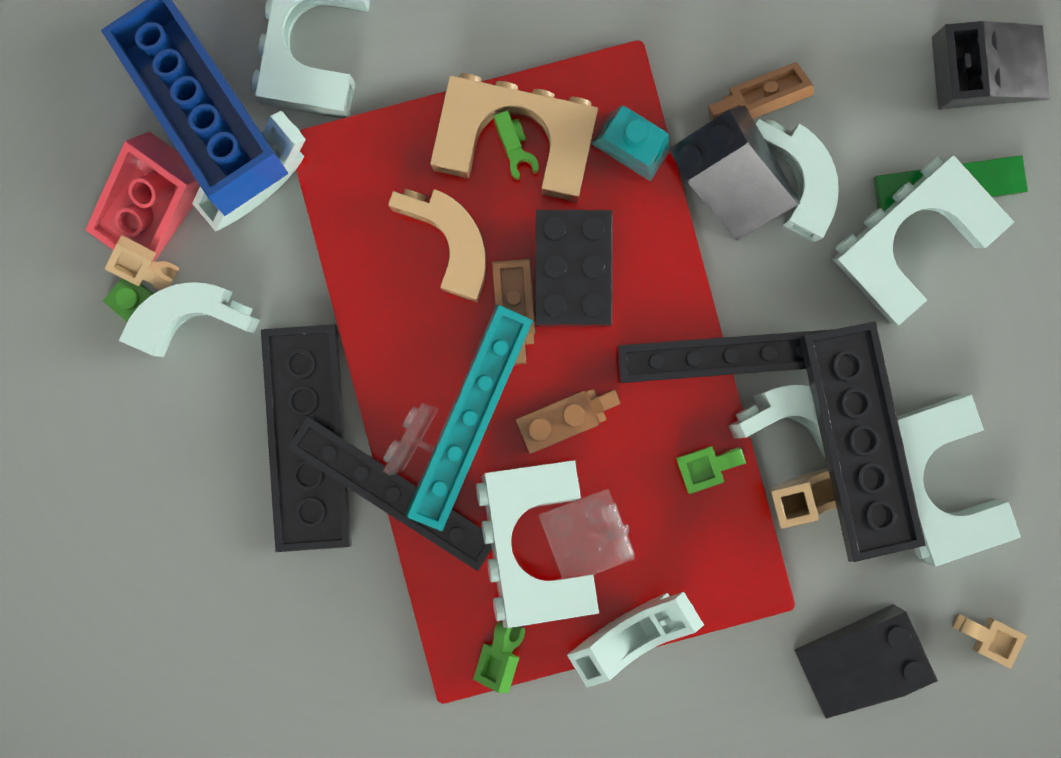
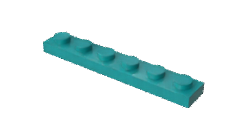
(469, 418)

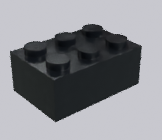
(573, 268)

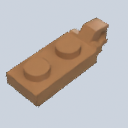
(766, 92)
(514, 292)
(565, 418)

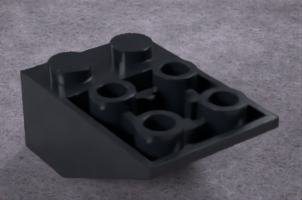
(989, 64)

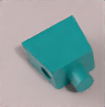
(633, 141)

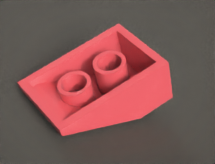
(144, 195)

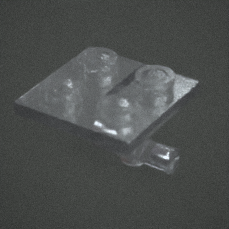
(401, 452)
(587, 535)

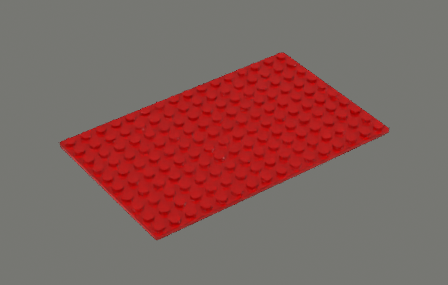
(416, 343)

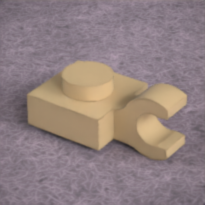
(136, 264)
(993, 639)

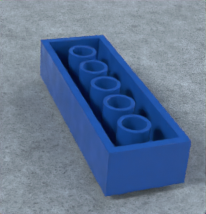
(194, 104)

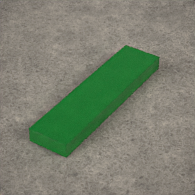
(996, 176)

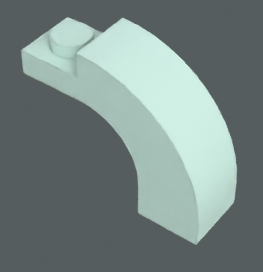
(286, 143)
(813, 173)
(162, 313)
(785, 402)
(632, 635)

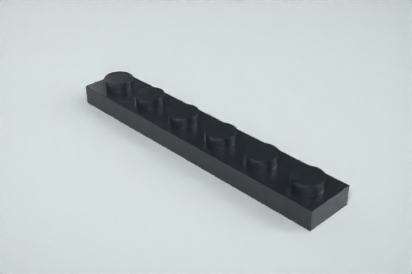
(711, 357)
(388, 492)

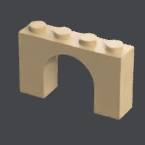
(472, 105)

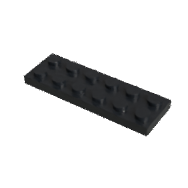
(301, 383)
(862, 441)

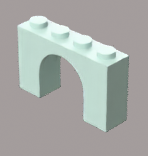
(289, 83)
(943, 189)
(961, 532)
(522, 597)

